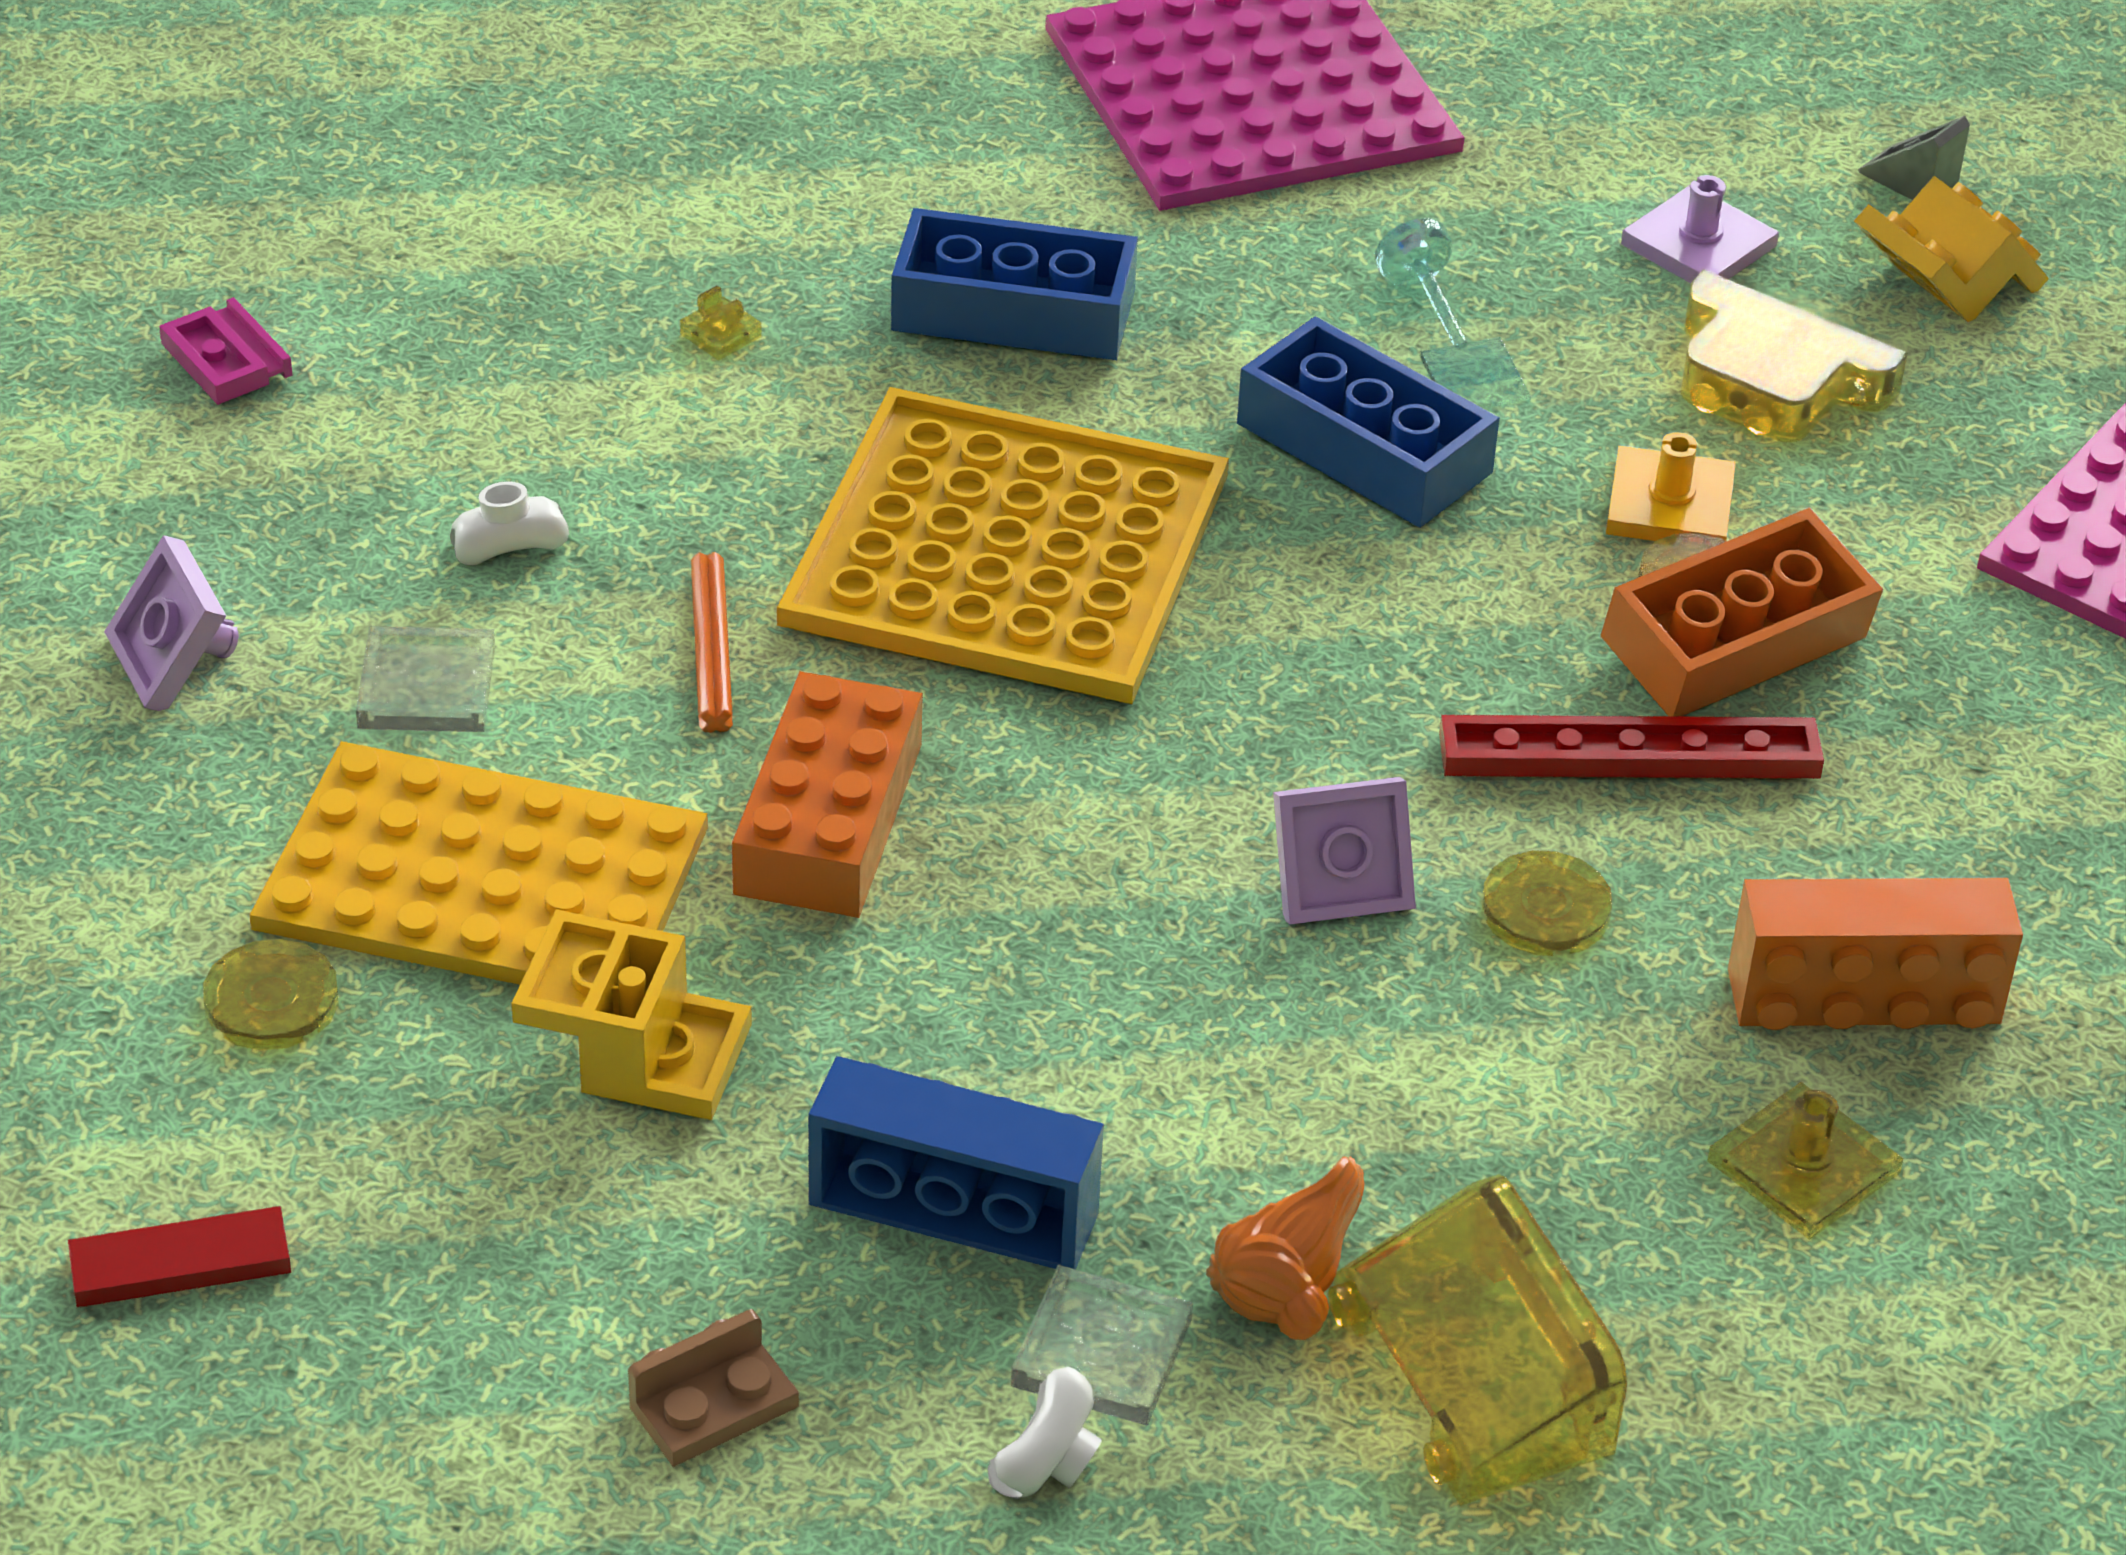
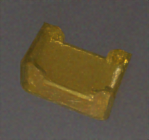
(1489, 1341)

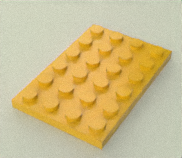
(467, 862)

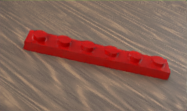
(1630, 746)

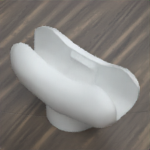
(507, 523)
(1053, 1440)

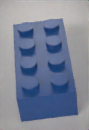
(1014, 283)
(1367, 421)
(954, 1163)

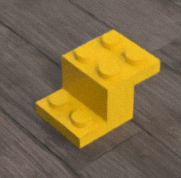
(1954, 247)
(632, 1014)

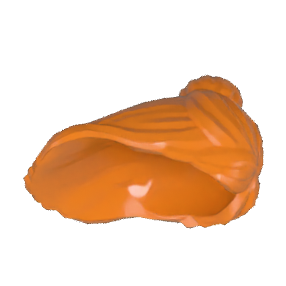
(1288, 1253)

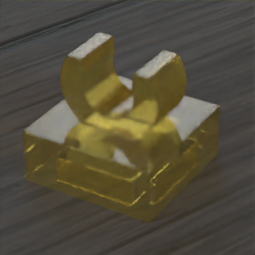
(720, 325)

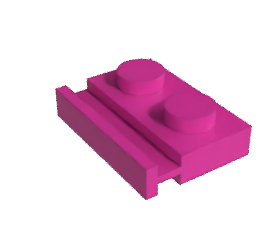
(225, 351)

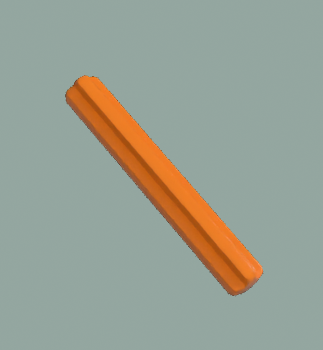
(711, 643)

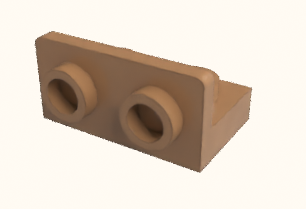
(709, 1388)

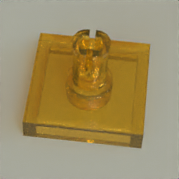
(1805, 1159)

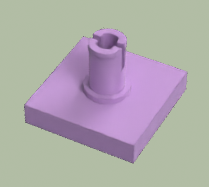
(1700, 233)
(168, 625)
(1344, 850)

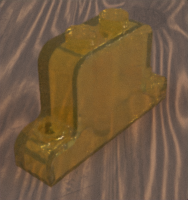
(1777, 363)

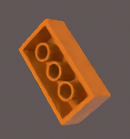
(1740, 613)
(827, 794)
(1874, 952)

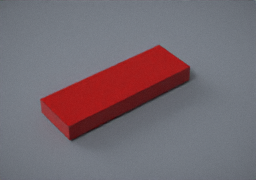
(179, 1256)

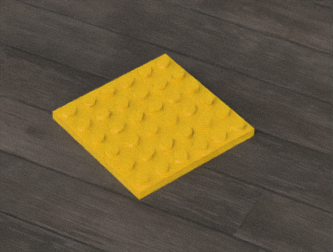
(1006, 544)

